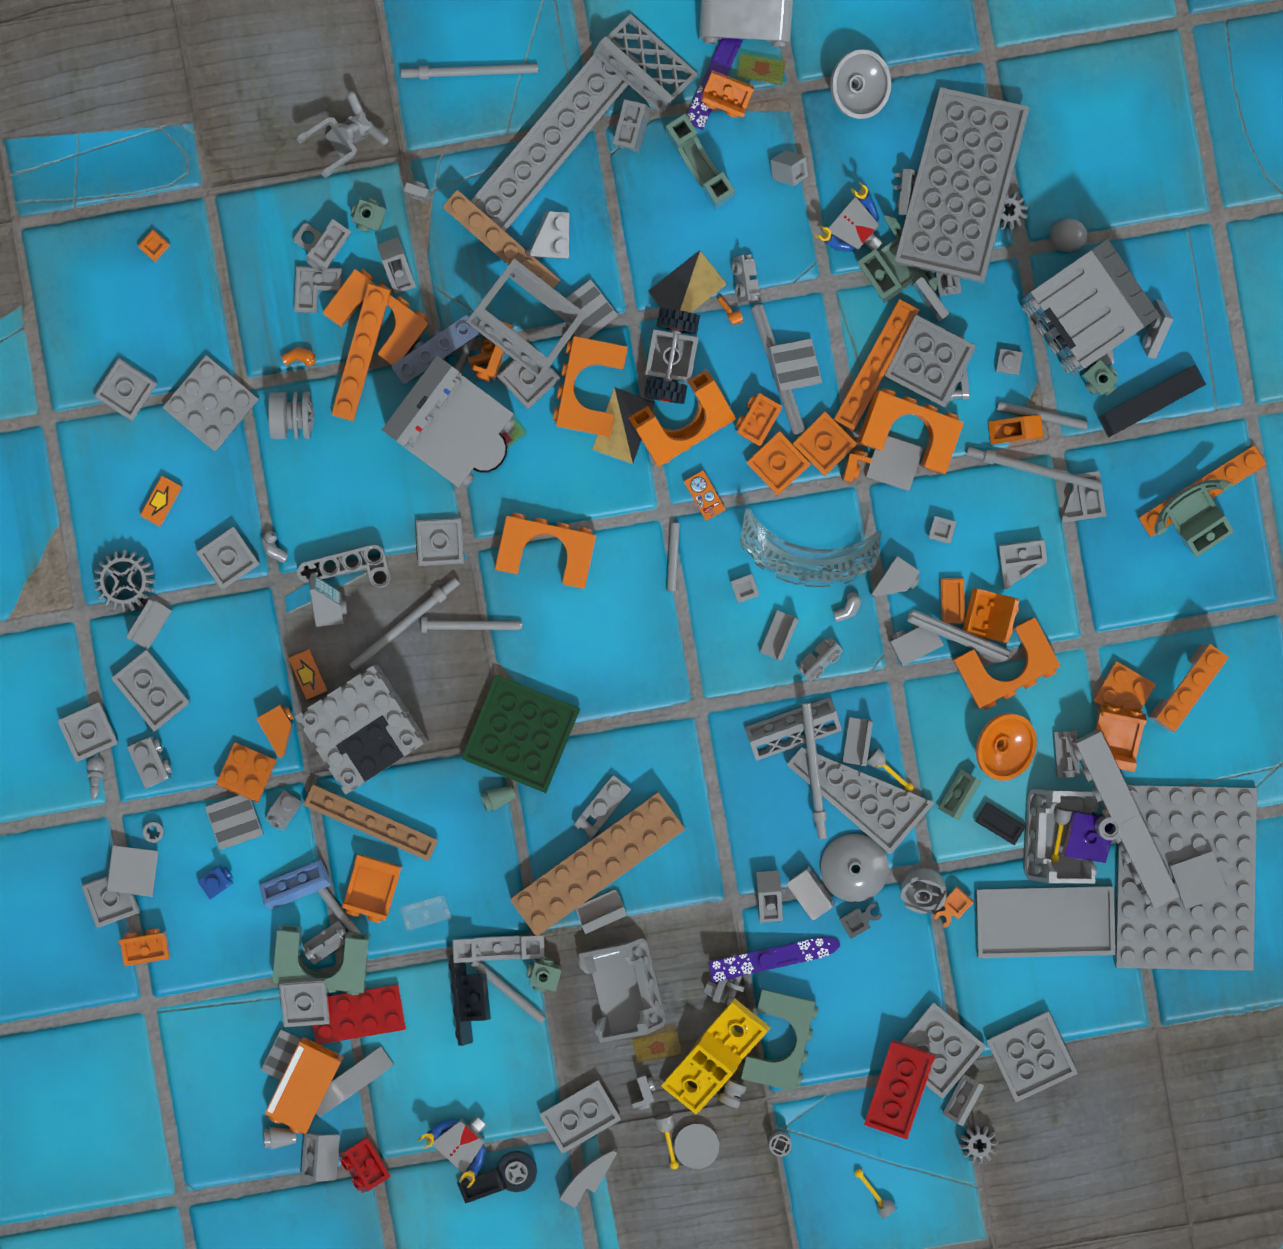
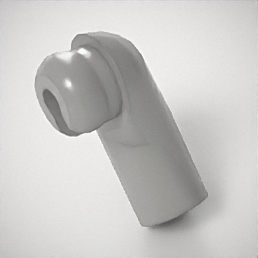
(270, 547)
(851, 607)

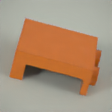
(494, 363)
(1122, 733)
(371, 888)

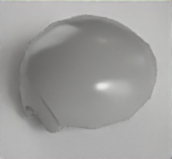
(1068, 235)

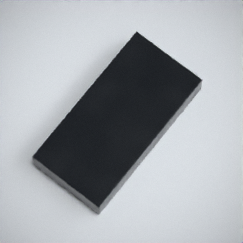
(1000, 823)
(484, 1185)

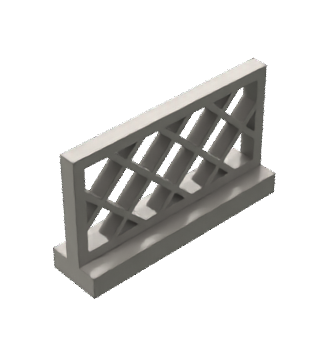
(635, 73)

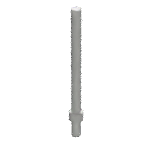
(424, 72)
(991, 457)
(439, 595)
(819, 813)

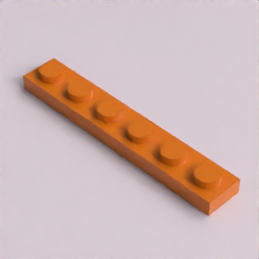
(361, 352)
(876, 365)
(1233, 471)

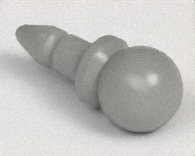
(95, 768)

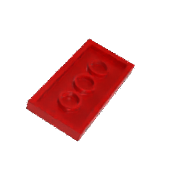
(362, 1015)
(899, 1089)

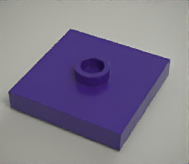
(1082, 839)

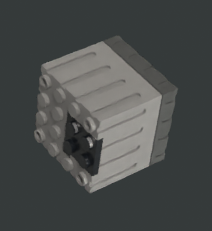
(1089, 308)
(362, 728)

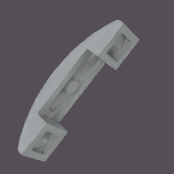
(498, 948)
(355, 1079)

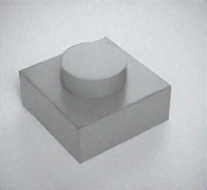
(1009, 362)
(942, 530)
(745, 588)

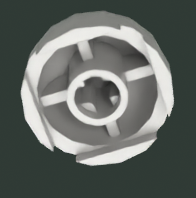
(923, 890)

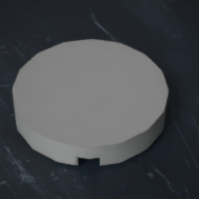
(696, 1145)

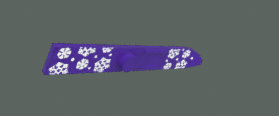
(721, 63)
(772, 958)

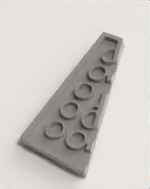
(871, 804)

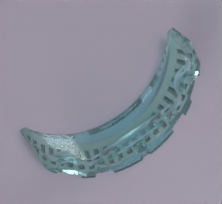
(804, 564)

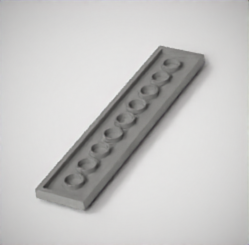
(550, 142)

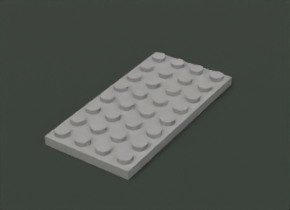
(962, 185)

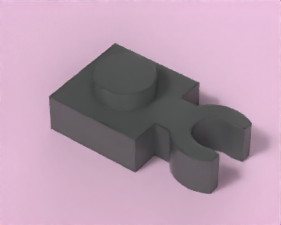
(857, 921)

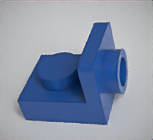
(216, 881)

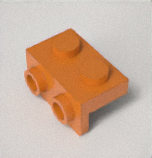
(726, 94)
(759, 419)
(144, 948)

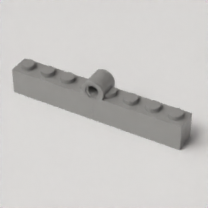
(1125, 818)

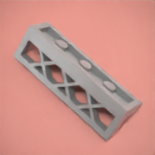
(791, 725)

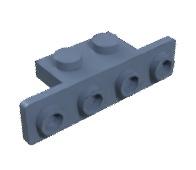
(442, 344)

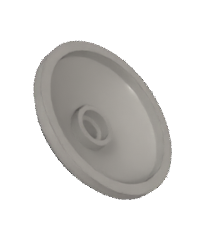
(870, 86)
(850, 851)

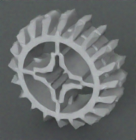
(108, 568)

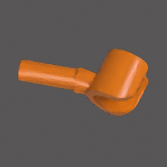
(734, 317)

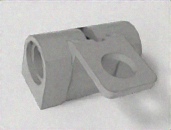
(325, 245)

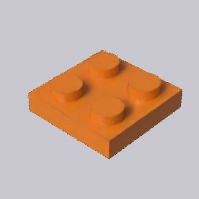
(824, 443)
(778, 463)
(1124, 688)
(246, 772)

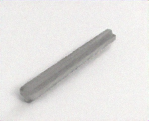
(958, 635)

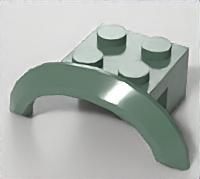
(886, 275)
(1196, 517)

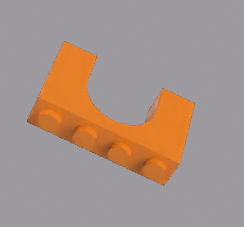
(408, 325)
(582, 355)
(710, 417)
(942, 429)
(519, 532)
(1039, 662)
(1205, 666)

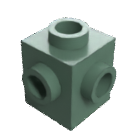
(376, 218)
(1092, 375)
(545, 982)

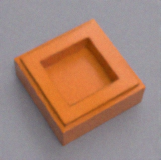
(154, 245)

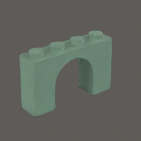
(711, 181)
(347, 977)
(784, 1071)

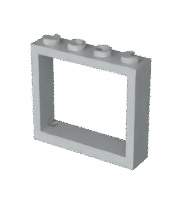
(508, 339)

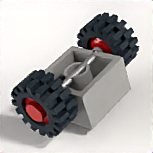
(671, 356)

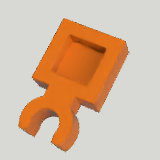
(956, 904)

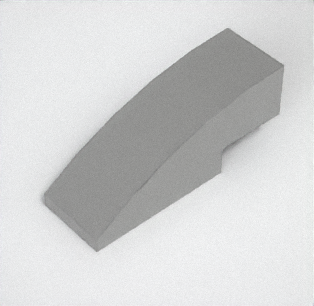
(588, 1178)

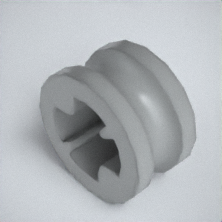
(159, 828)

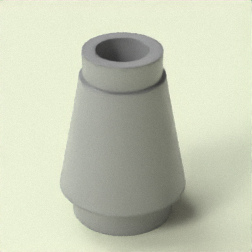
(278, 1137)

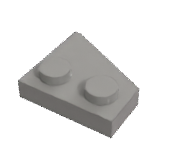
(551, 237)
(1021, 559)

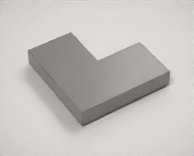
(310, 282)

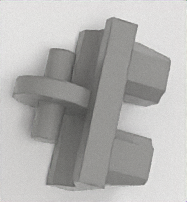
(724, 989)

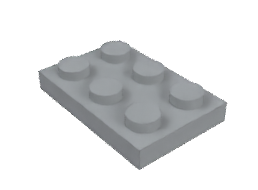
(150, 690)
(580, 1116)

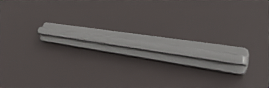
(786, 396)

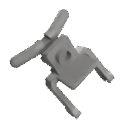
(347, 134)

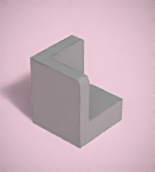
(789, 168)

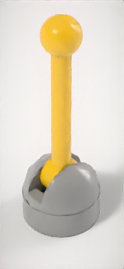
(878, 759)
(1062, 817)
(664, 1124)
(885, 1206)

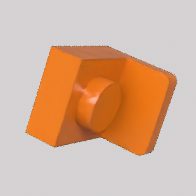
(852, 469)

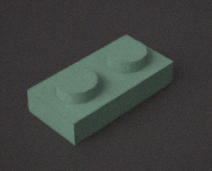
(959, 794)

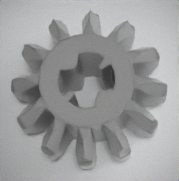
(1010, 220)
(972, 1150)

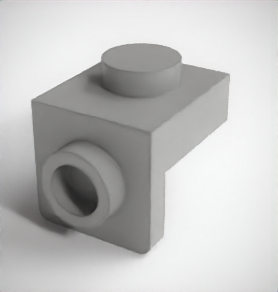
(283, 810)
(646, 1086)

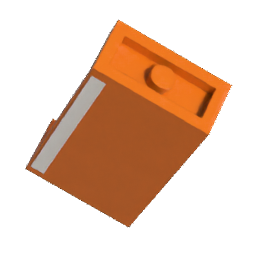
(303, 1085)

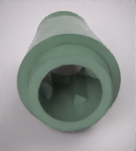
(496, 798)

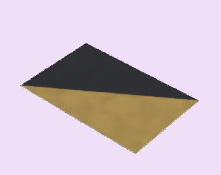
(688, 285)
(624, 439)

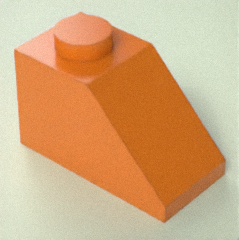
(1016, 429)
(277, 727)

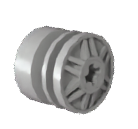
(290, 415)

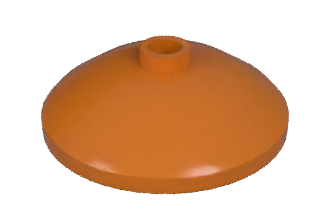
(1015, 746)

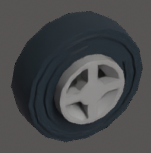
(513, 1178)

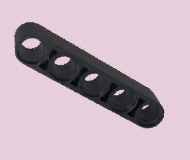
(1152, 401)

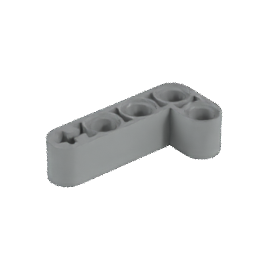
(342, 567)

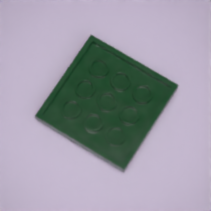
(521, 733)

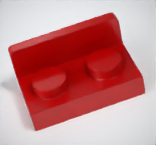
(364, 1166)

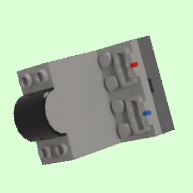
(452, 425)

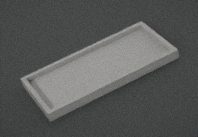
(1045, 921)

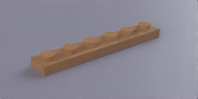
(494, 237)
(370, 822)

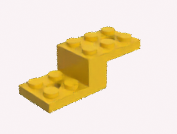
(715, 1056)

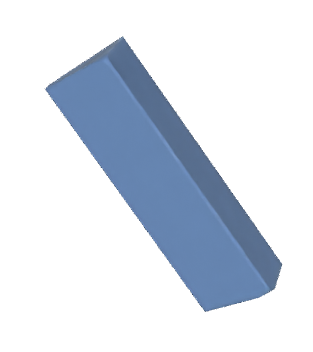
(294, 885)

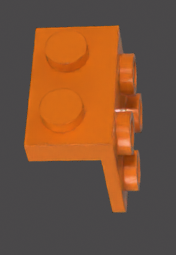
(991, 615)

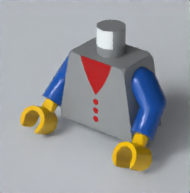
(854, 225)
(459, 1144)

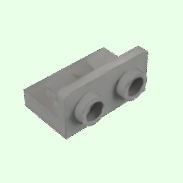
(149, 761)

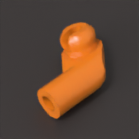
(299, 354)
(484, 355)

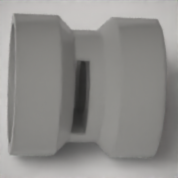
(732, 1093)
(777, 1141)

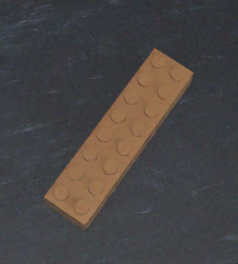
(597, 864)

